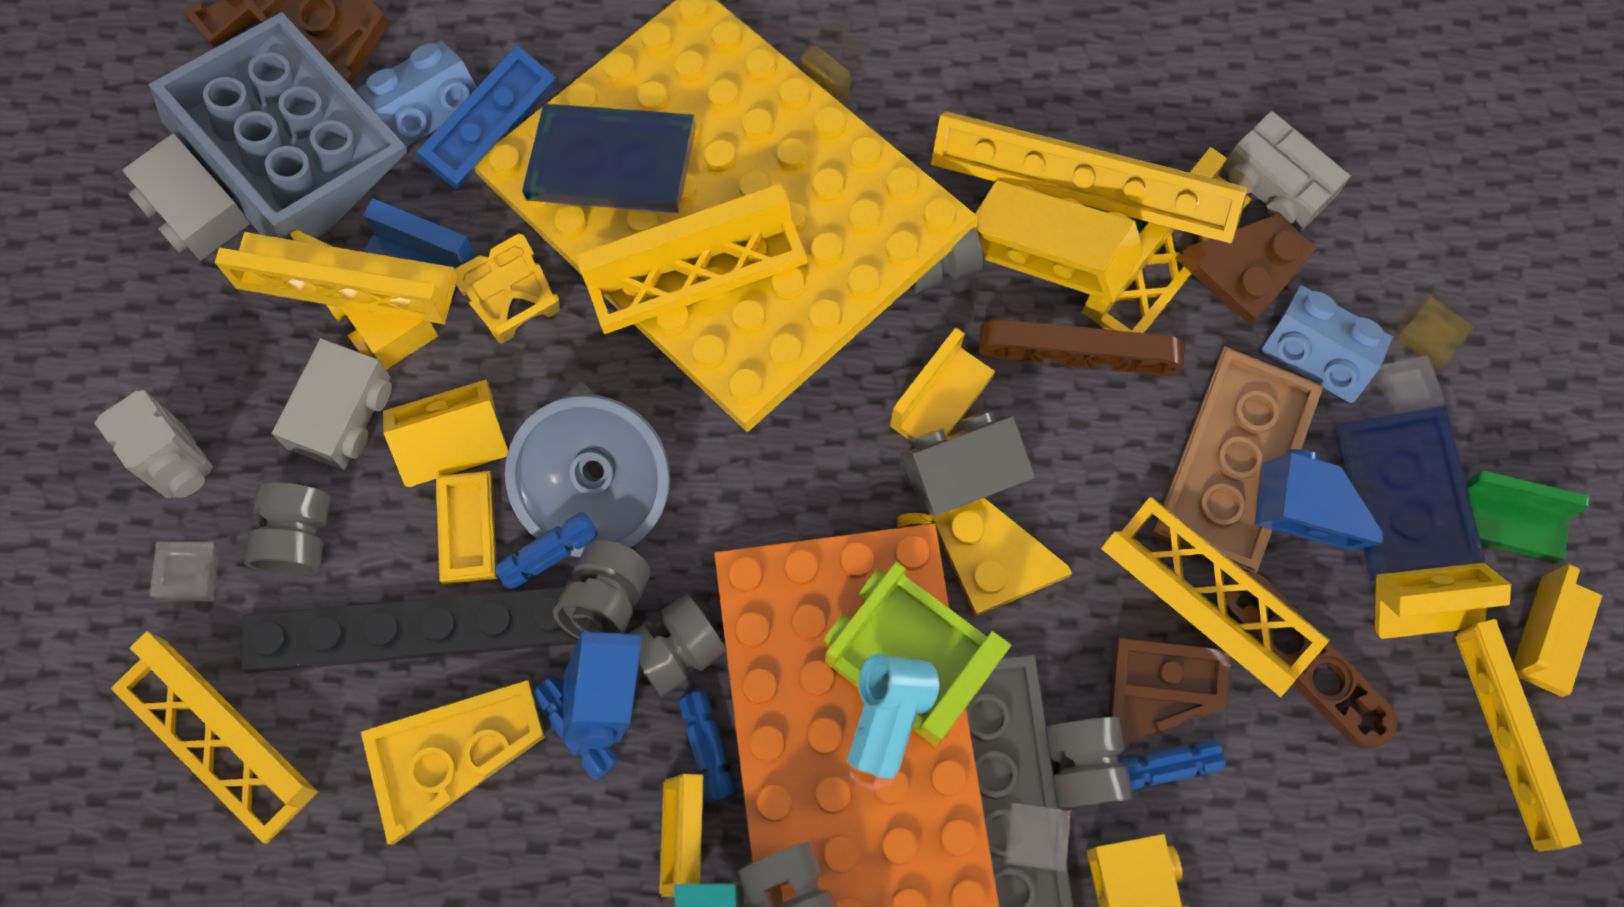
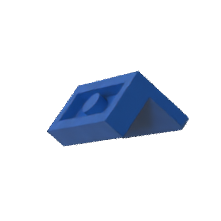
(414, 238)

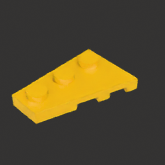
(445, 752)

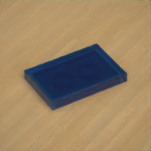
(610, 158)
(1414, 490)

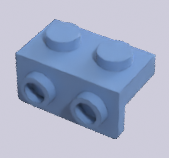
(419, 91)
(1328, 344)

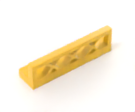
(1152, 239)
(686, 242)
(340, 277)
(1201, 611)
(221, 720)

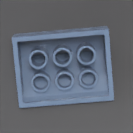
(278, 129)

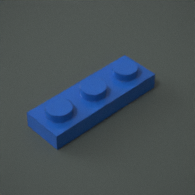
(486, 117)

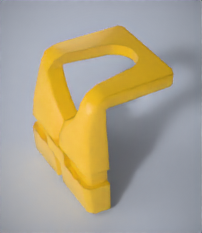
(503, 277)

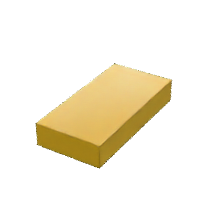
(466, 527)
(681, 832)

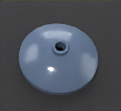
(551, 479)

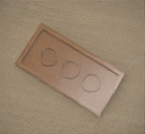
(1243, 420)

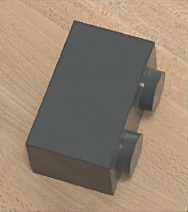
(966, 464)

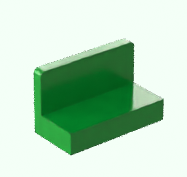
(1523, 515)

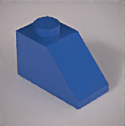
(1314, 502)
(600, 688)

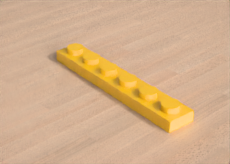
(1090, 176)

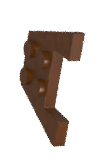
(338, 29)

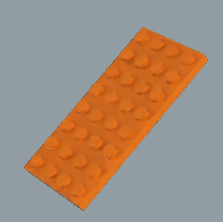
(796, 719)

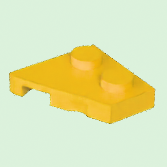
(995, 556)

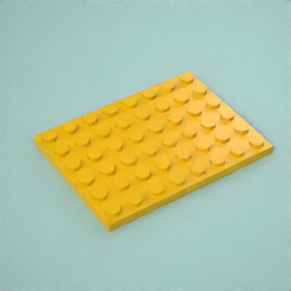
(760, 121)

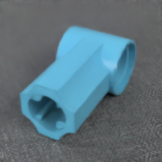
(893, 695)

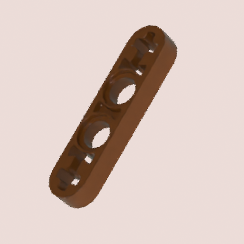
(1081, 347)
(1350, 679)

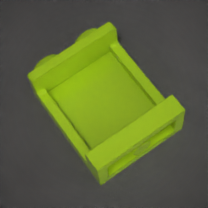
(913, 624)

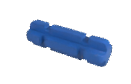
(546, 550)
(550, 700)
(707, 746)
(1175, 764)

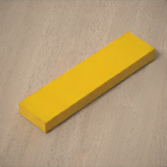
(1517, 737)

